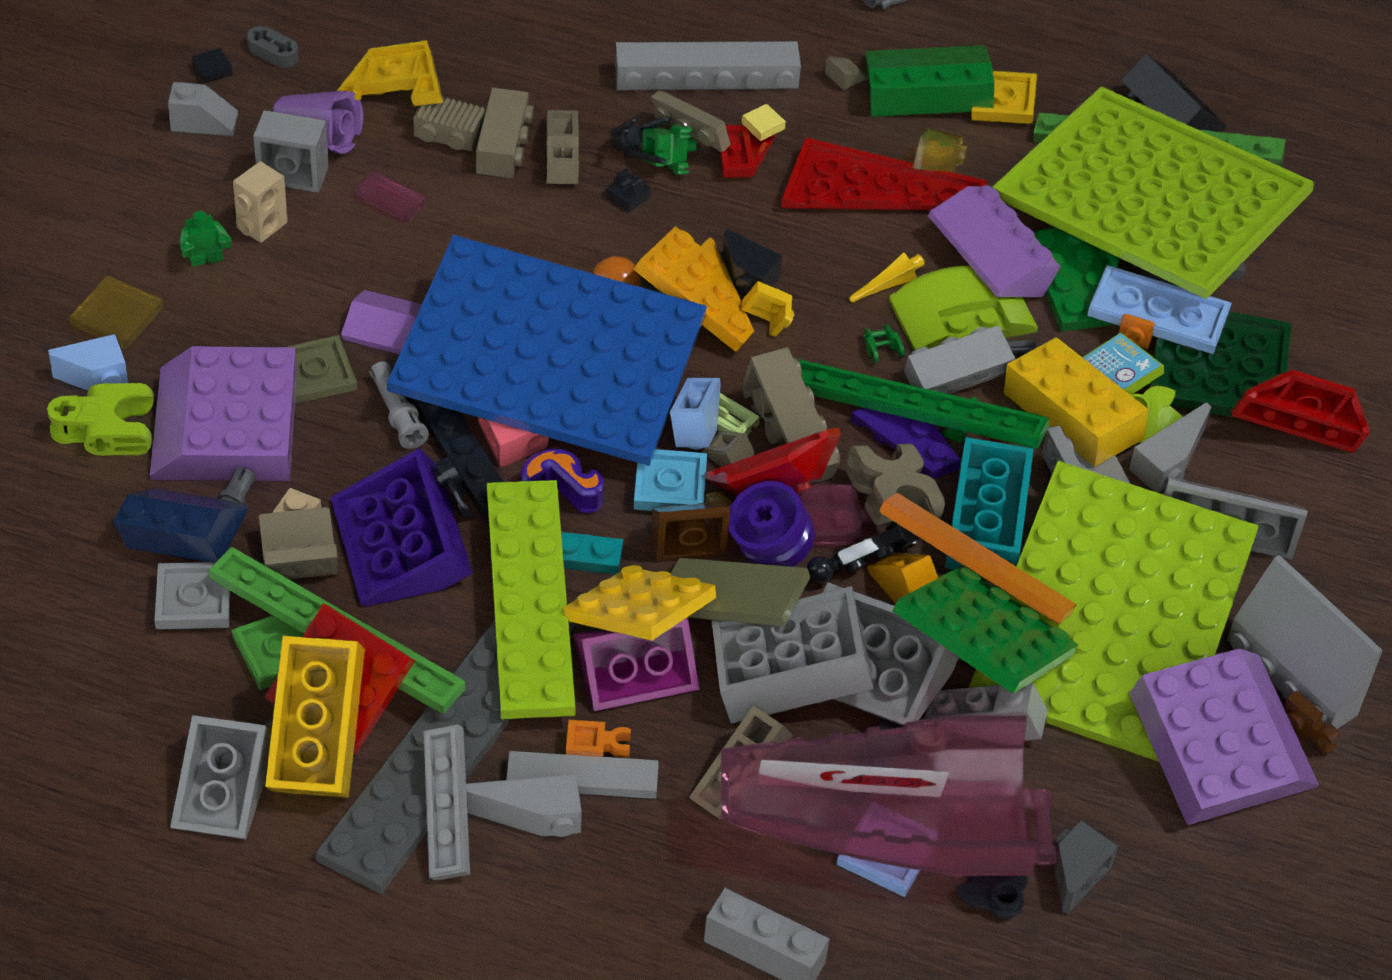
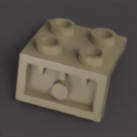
(299, 543)

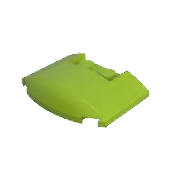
(954, 305)

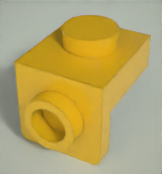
(769, 305)

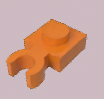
(591, 739)

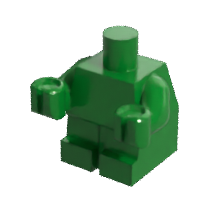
(671, 145)
(203, 239)

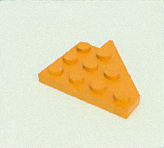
(698, 275)

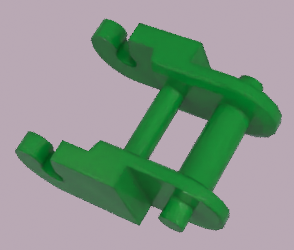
(892, 340)

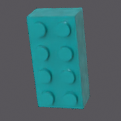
(992, 497)

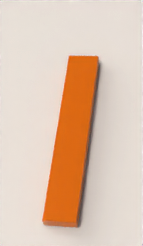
(977, 558)

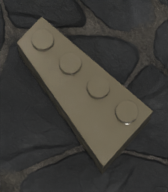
(784, 401)

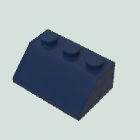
(179, 524)

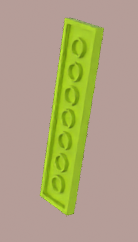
(530, 600)

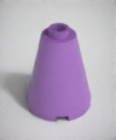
(338, 108)

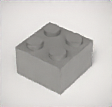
(293, 148)

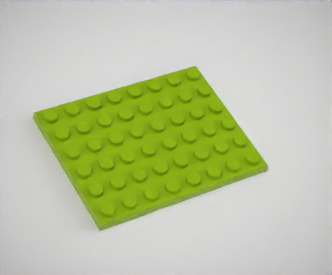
(1153, 191)
(1147, 589)

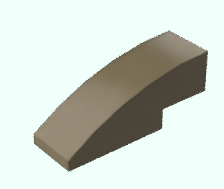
(562, 147)

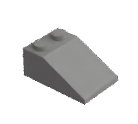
(221, 777)

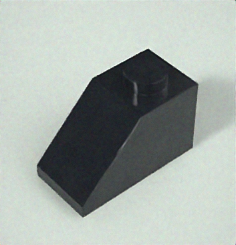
(749, 262)

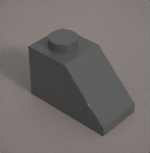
(1081, 863)

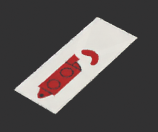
(859, 778)

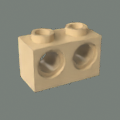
(260, 201)

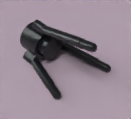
(629, 137)

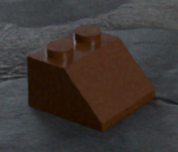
(690, 531)

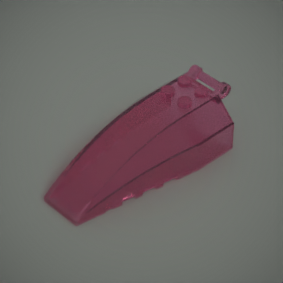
(965, 832)

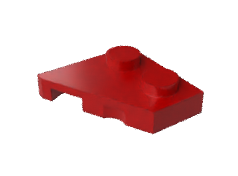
(744, 153)

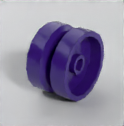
(771, 525)

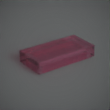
(390, 196)

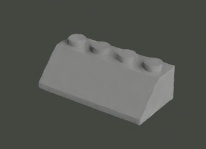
(1278, 522)

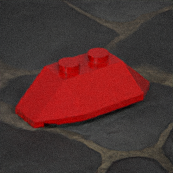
(1307, 409)
(791, 464)

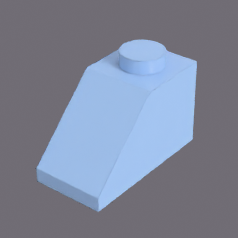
(89, 362)
(696, 413)

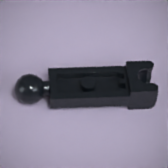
(853, 557)

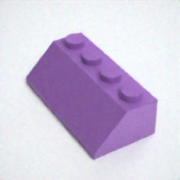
(995, 243)

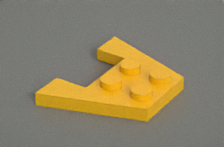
(395, 69)

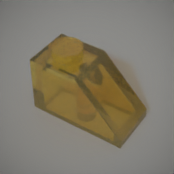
(940, 151)

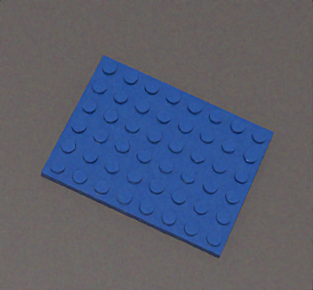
(548, 349)

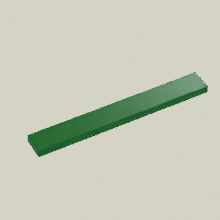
(924, 405)

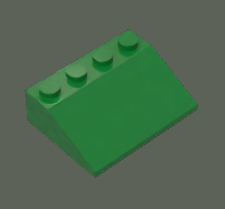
(929, 80)

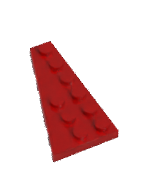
(855, 179)

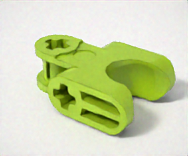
(100, 418)

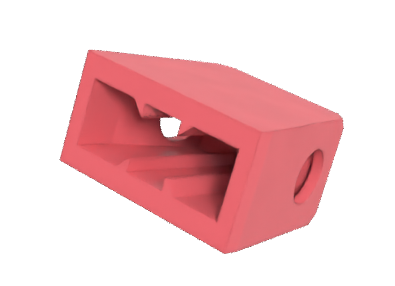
(511, 443)

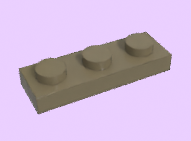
(703, 126)

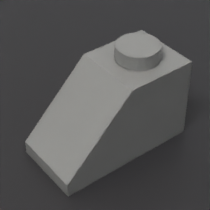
(200, 110)

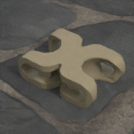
(887, 477)

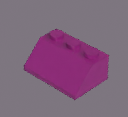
(632, 669)

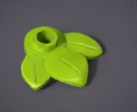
(1160, 412)

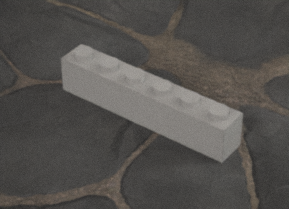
(707, 65)

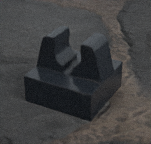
(628, 190)

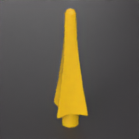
(897, 273)

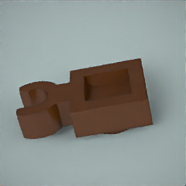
(1308, 723)

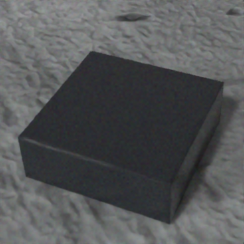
(212, 65)

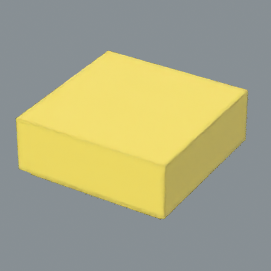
(763, 122)

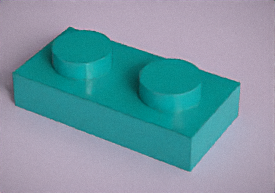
(591, 553)

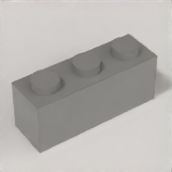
(960, 362)
(765, 938)

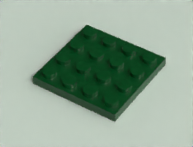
(1245, 356)

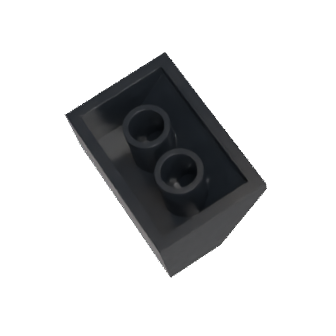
(1167, 94)

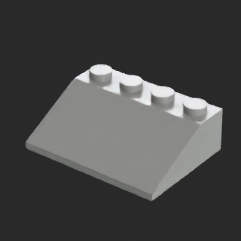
(1306, 643)
(903, 663)
(793, 665)

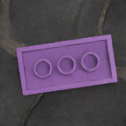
(379, 321)

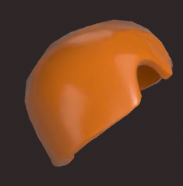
(618, 269)

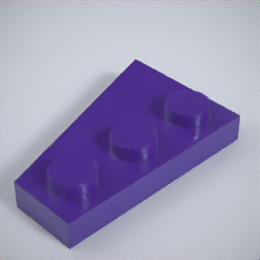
(892, 429)

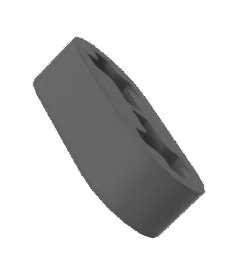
(272, 46)

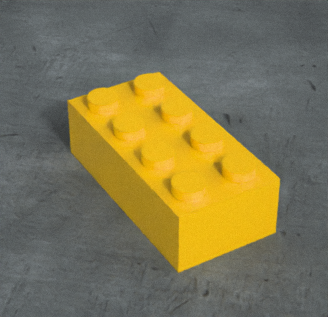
(1077, 398)
(315, 716)

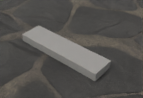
(594, 774)
(446, 802)

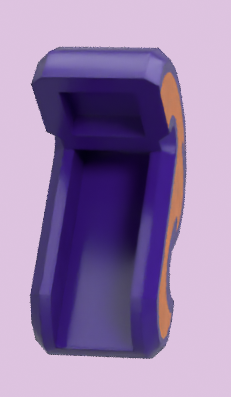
(580, 489)

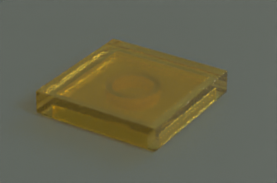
(116, 310)

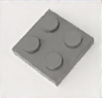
(190, 598)

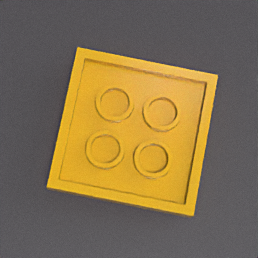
(640, 602)

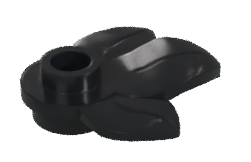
(449, 474)
(987, 891)

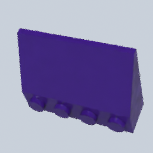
(400, 532)

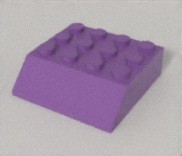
(225, 413)
(1221, 735)

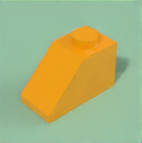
(902, 573)

